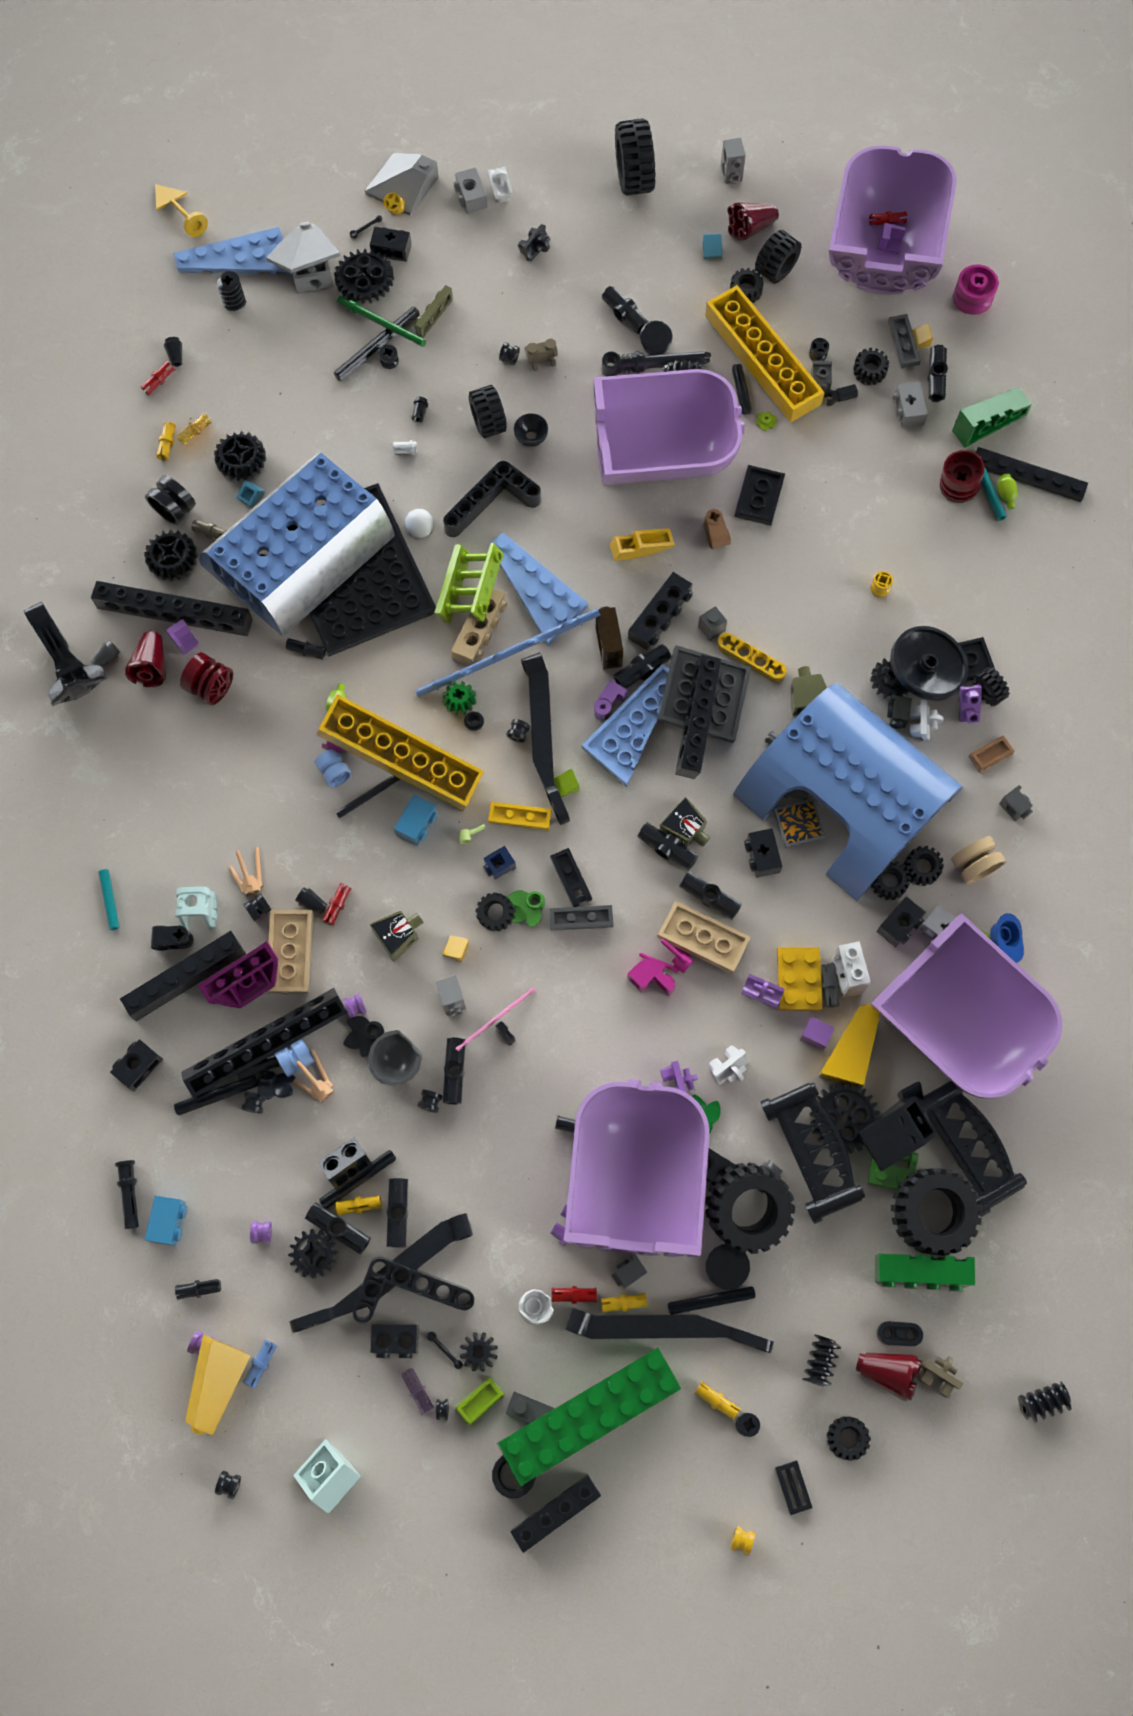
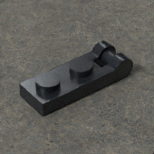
(570, 877)

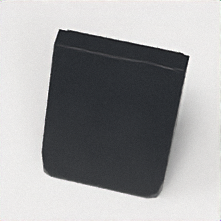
(913, 1090)

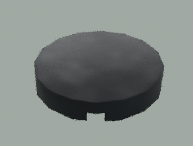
(727, 1267)

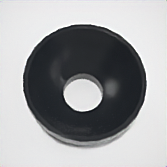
(530, 423)

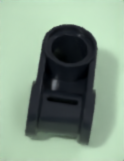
(168, 937)

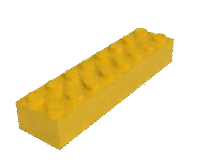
(764, 354)
(400, 752)

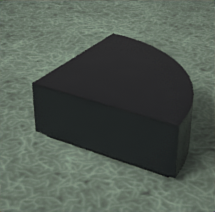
(503, 1030)

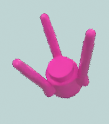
(681, 959)

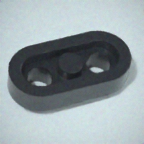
(899, 1333)

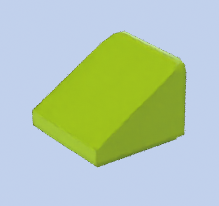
(566, 783)

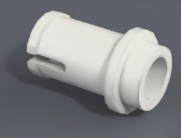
(405, 447)

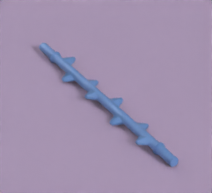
(579, 620)

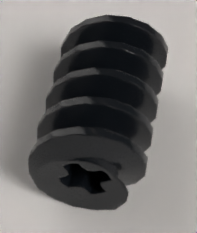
(231, 291)
(822, 1361)
(1044, 1401)

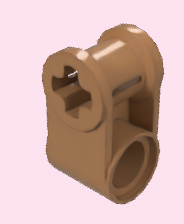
(716, 529)

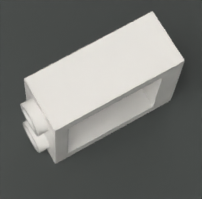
(851, 963)

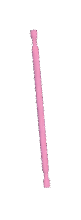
(495, 1019)

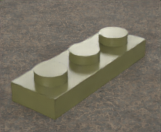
(433, 311)

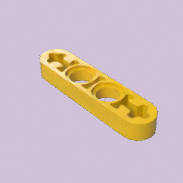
(749, 660)

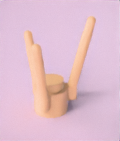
(250, 885)
(321, 1089)

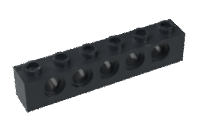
(698, 717)

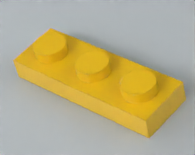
(519, 816)

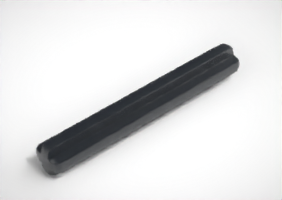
(215, 1095)
(378, 1165)
(711, 1300)

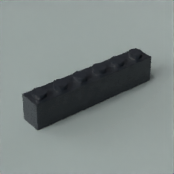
(182, 976)

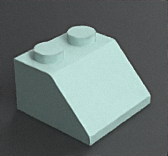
(326, 1476)

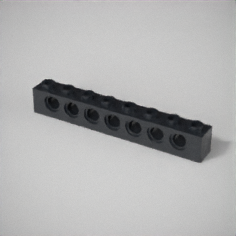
(171, 608)
(263, 1043)

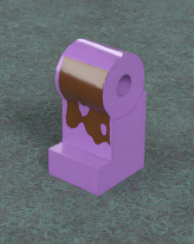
(608, 699)

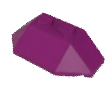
(243, 979)

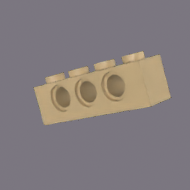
(469, 633)

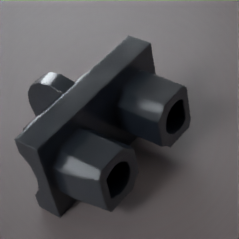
(536, 242)

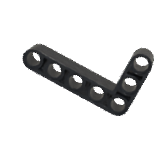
(488, 494)
(387, 1276)

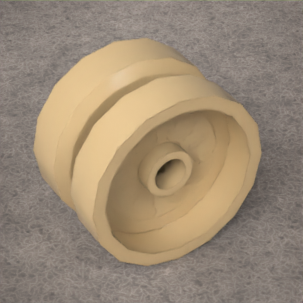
(978, 860)

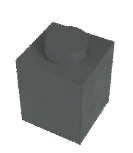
(712, 623)

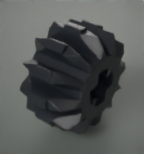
(487, 1351)

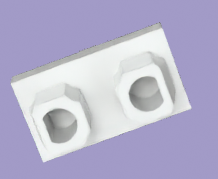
(500, 184)
(923, 712)
(730, 1069)

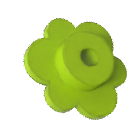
(766, 420)

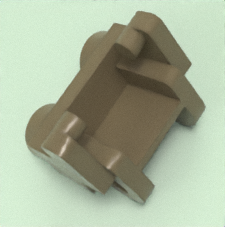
(541, 352)

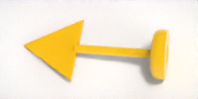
(195, 223)

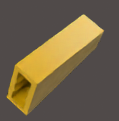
(853, 1051)
(213, 1384)

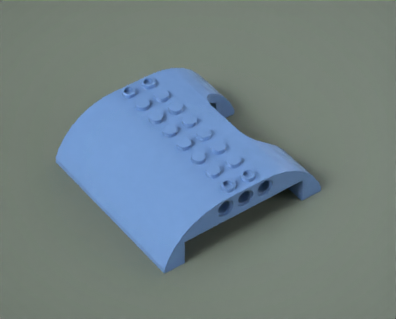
(860, 774)

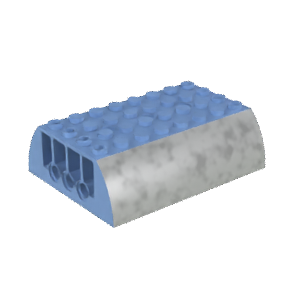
(304, 562)

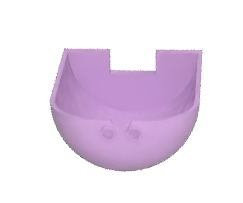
(893, 181)
(665, 426)
(973, 1012)
(638, 1171)

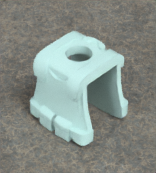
(205, 906)

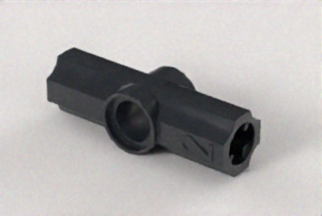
(624, 309)
(937, 373)
(642, 666)
(667, 846)
(698, 888)
(453, 1084)
(326, 1220)
(397, 1227)

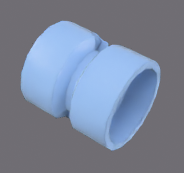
(333, 768)
(289, 1056)

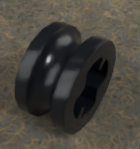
(442, 1409)

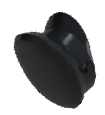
(656, 337)

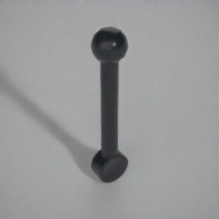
(353, 233)
(432, 1337)

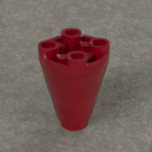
(750, 218)
(891, 1372)

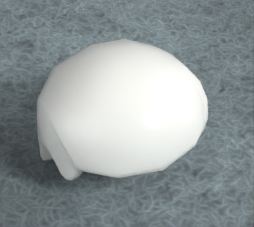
(419, 523)
(535, 1307)

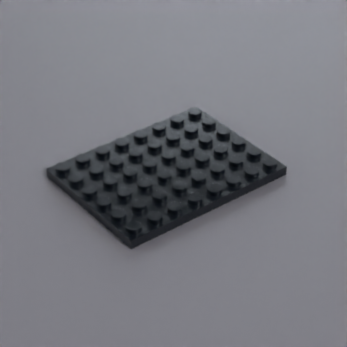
(376, 597)

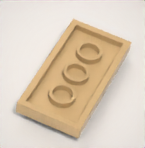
(704, 937)
(292, 942)

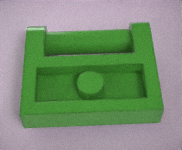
(892, 1175)

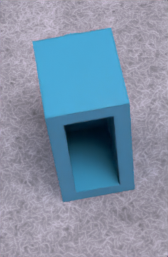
(415, 820)
(166, 1220)

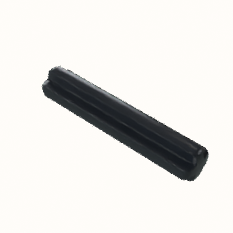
(741, 388)

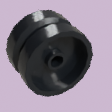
(170, 500)

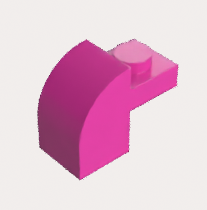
(651, 971)

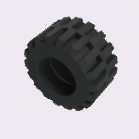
(778, 256)
(487, 411)

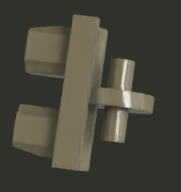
(930, 1371)

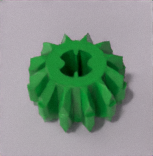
(467, 698)

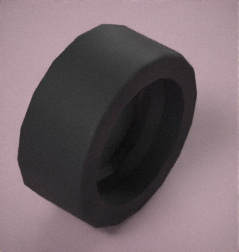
(502, 1489)

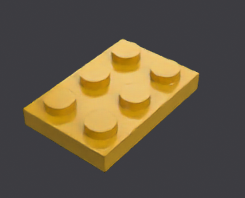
(800, 977)

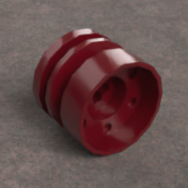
(962, 476)
(206, 678)

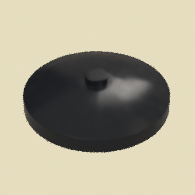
(929, 663)

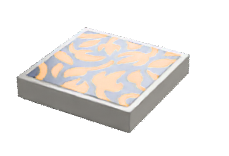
(799, 823)

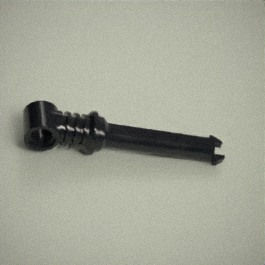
(639, 362)

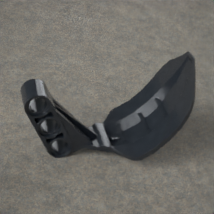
(72, 675)

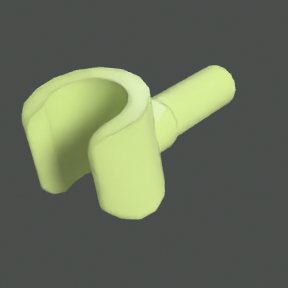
(465, 834)

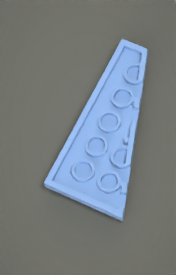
(240, 254)
(540, 591)
(626, 732)

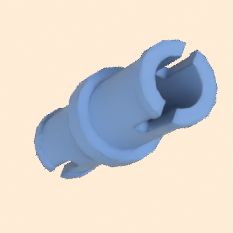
(260, 1363)

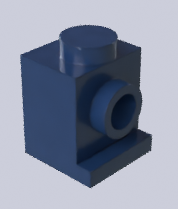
(501, 857)

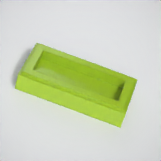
(479, 1401)

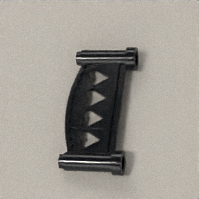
(990, 1189)
(826, 1198)

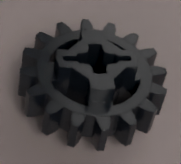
(881, 678)
(313, 1264)

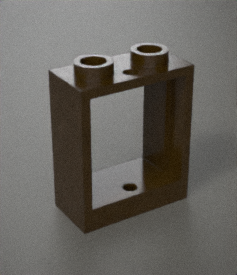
(609, 638)

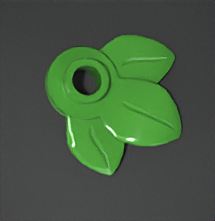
(524, 909)

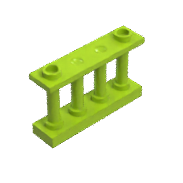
(457, 573)

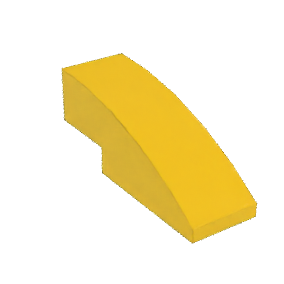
(641, 544)

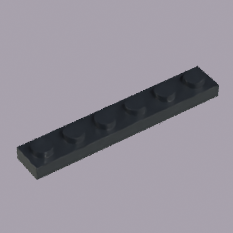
(1033, 475)

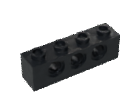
(673, 586)
(555, 1513)

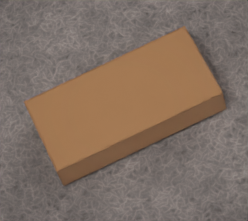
(991, 754)

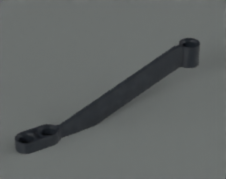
(541, 731)
(415, 1256)
(659, 1327)

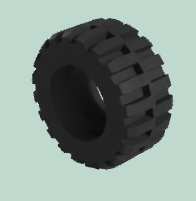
(635, 156)
(963, 1204)
(769, 1227)

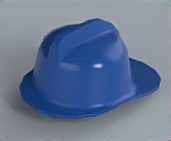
(1008, 936)

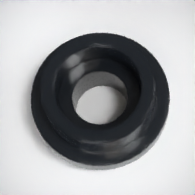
(473, 716)

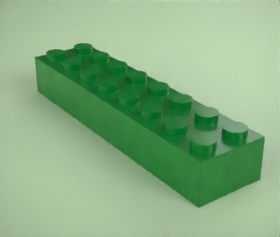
(588, 1416)

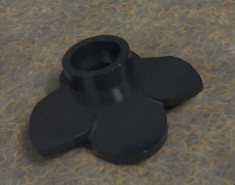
(360, 1035)
(274, 1085)

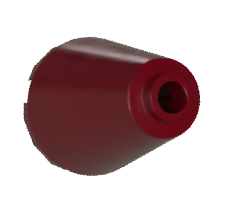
(147, 661)

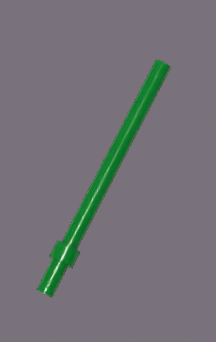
(354, 307)

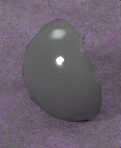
(394, 1058)

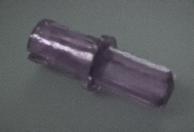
(417, 1391)

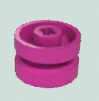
(975, 289)

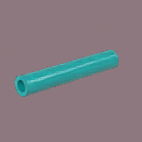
(993, 497)
(109, 901)

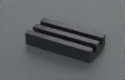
(786, 1467)

